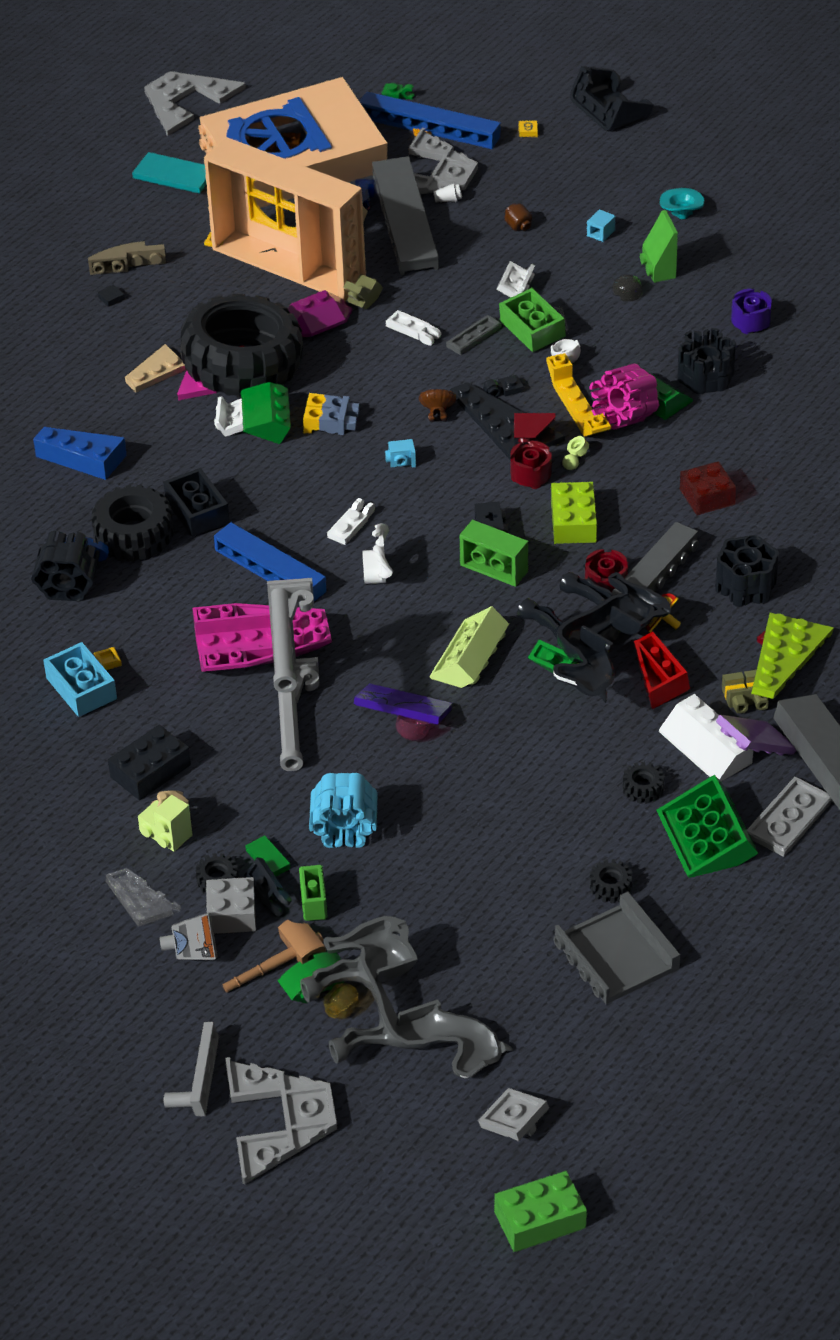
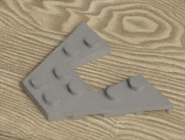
(175, 86)
(451, 168)
(306, 1110)

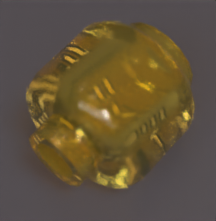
(341, 1001)

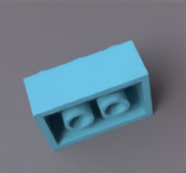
(80, 679)

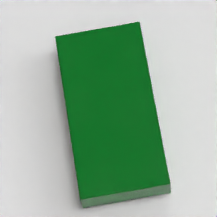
(265, 849)

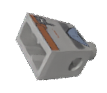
(192, 939)

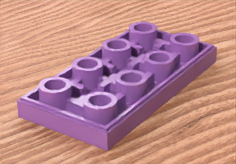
(755, 735)

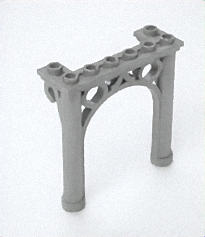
(289, 671)

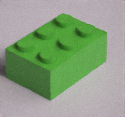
(532, 320)
(494, 553)
(540, 1211)

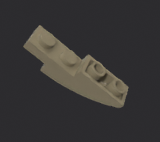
(124, 256)

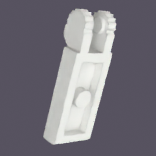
(413, 327)
(351, 522)

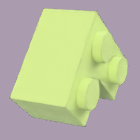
(167, 823)

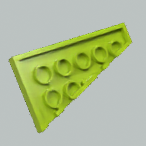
(784, 650)

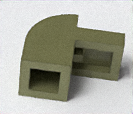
(364, 292)

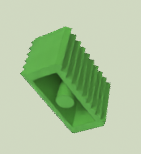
(313, 892)

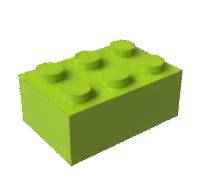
(573, 512)

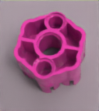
(626, 395)

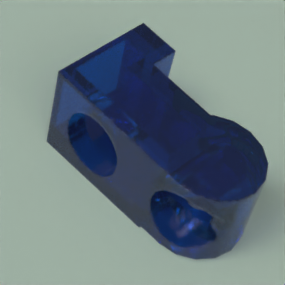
(368, 191)

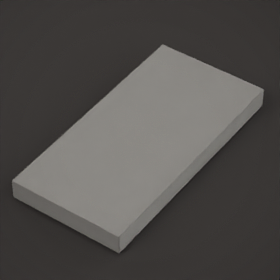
(789, 816)

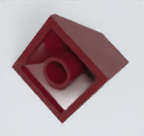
(531, 425)

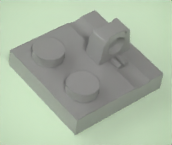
(514, 1114)

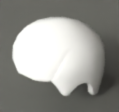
(567, 346)

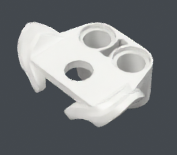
(374, 561)

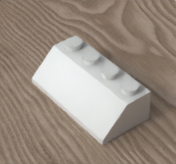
(698, 736)

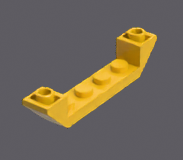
(572, 397)

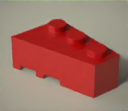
(660, 670)

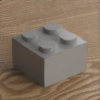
(231, 904)

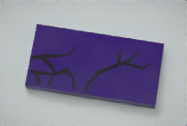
(403, 703)

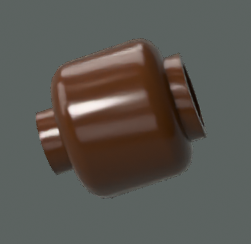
(518, 217)

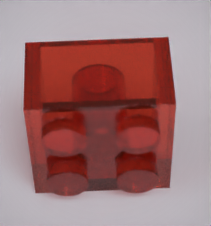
(707, 488)

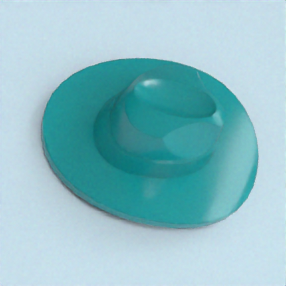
(681, 201)

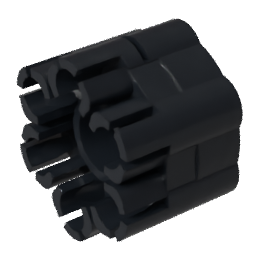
(708, 363)
(64, 567)
(746, 569)

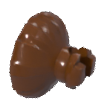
(437, 402)

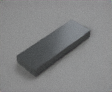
(474, 334)

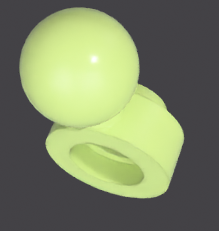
(577, 447)

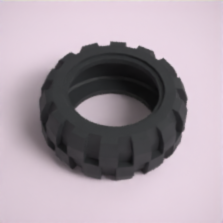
(240, 320)

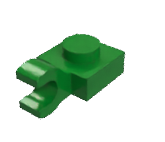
(397, 91)

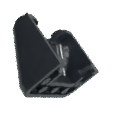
(598, 97)

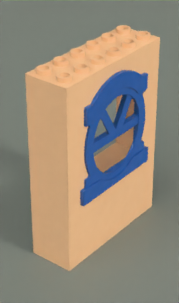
(337, 127)

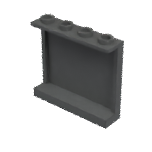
(618, 950)

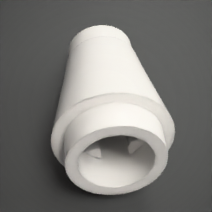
(448, 194)

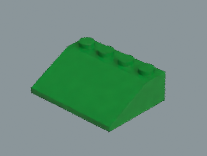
(706, 829)

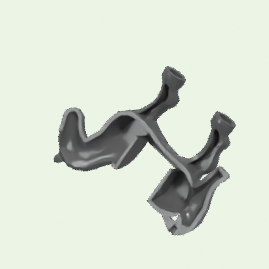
(383, 959)

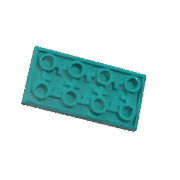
(171, 172)

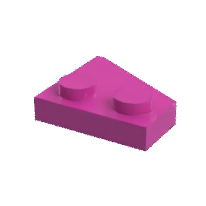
(190, 388)

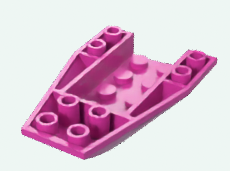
(241, 634)

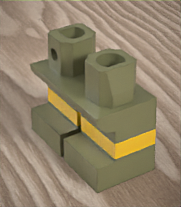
(738, 691)

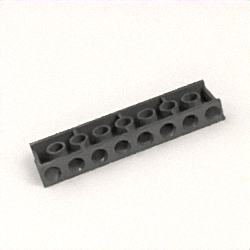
(404, 214)
(815, 738)

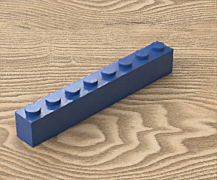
(434, 120)

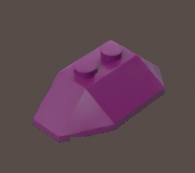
(320, 312)

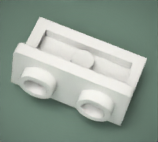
(515, 279)
(229, 417)

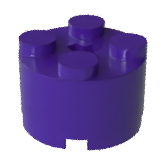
(751, 311)

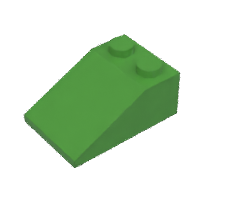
(660, 249)

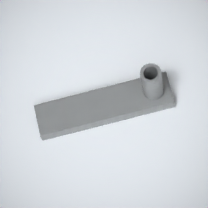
(203, 1075)

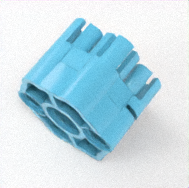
(341, 807)

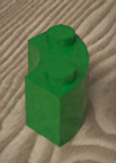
(291, 978)

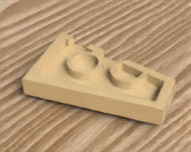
(156, 368)

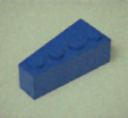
(81, 451)

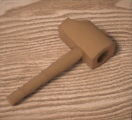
(301, 944)

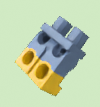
(330, 414)

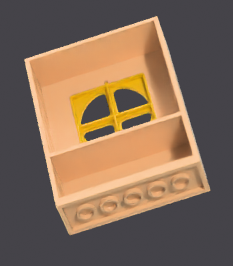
(329, 227)

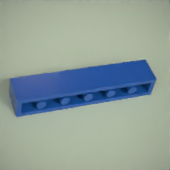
(264, 558)

